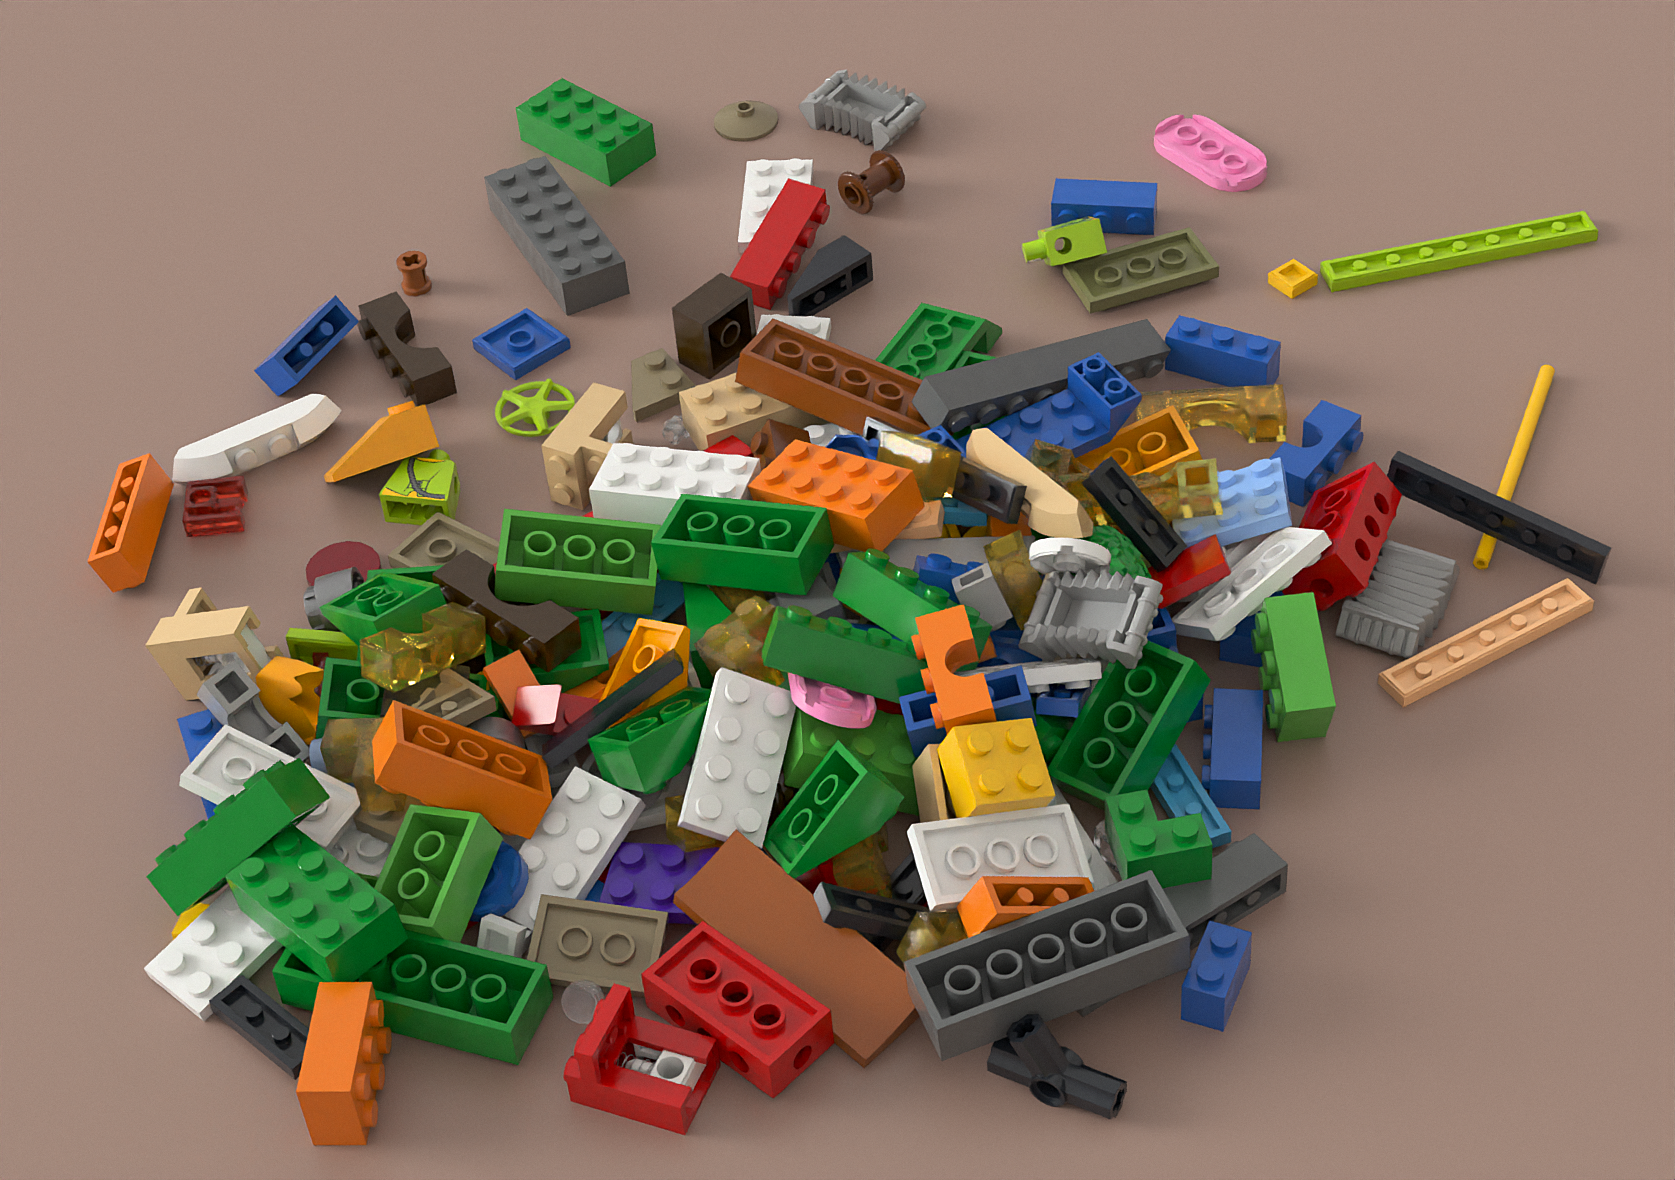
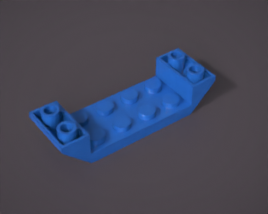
(1075, 418)

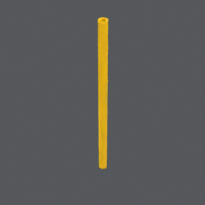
(1517, 456)

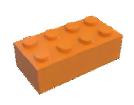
(863, 497)
(460, 769)

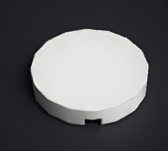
(1069, 555)

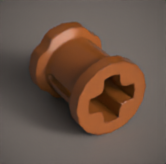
(415, 279)

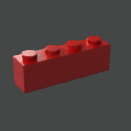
(781, 241)

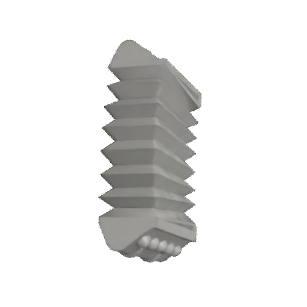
(863, 108)
(1401, 601)
(1092, 615)

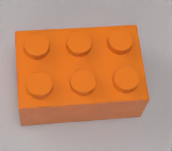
(343, 1063)

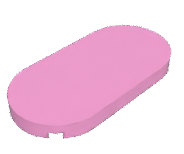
(1210, 153)
(832, 703)

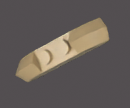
(1045, 503)

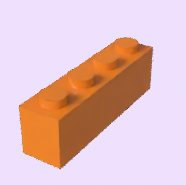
(131, 523)

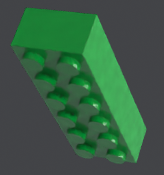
(444, 994)

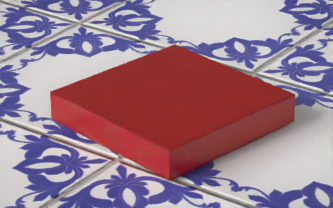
(1192, 571)

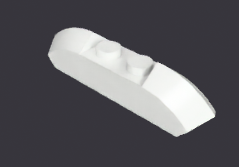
(256, 440)

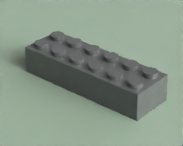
(557, 235)
(1047, 964)

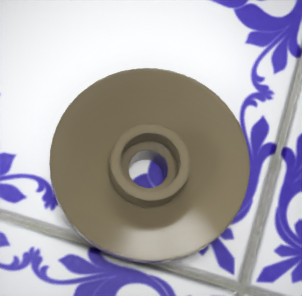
(745, 120)

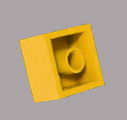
(995, 768)

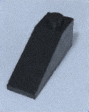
(830, 276)

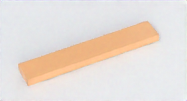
(1485, 642)

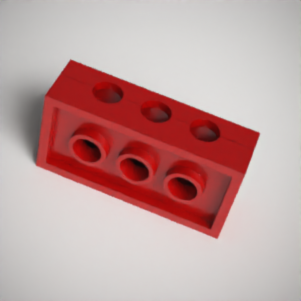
(1356, 520)
(759, 1018)

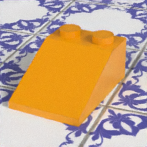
(390, 439)
(1148, 445)
(645, 645)

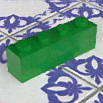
(895, 596)
(842, 654)

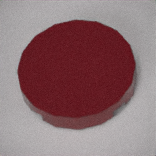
(341, 557)

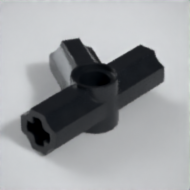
(1053, 1071)

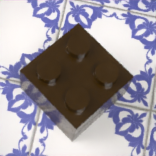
(714, 325)

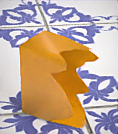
(289, 694)

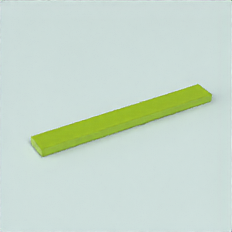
(1458, 251)

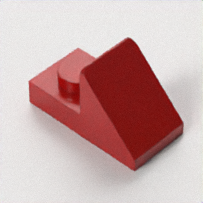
(548, 710)

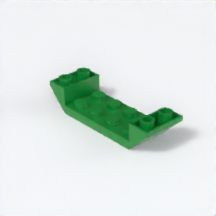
(936, 340)

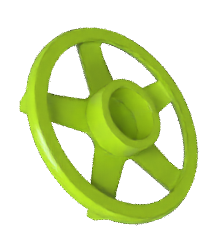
(533, 409)

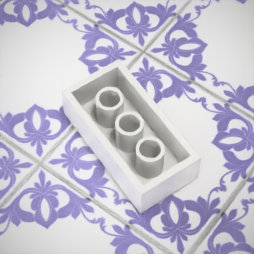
(647, 481)

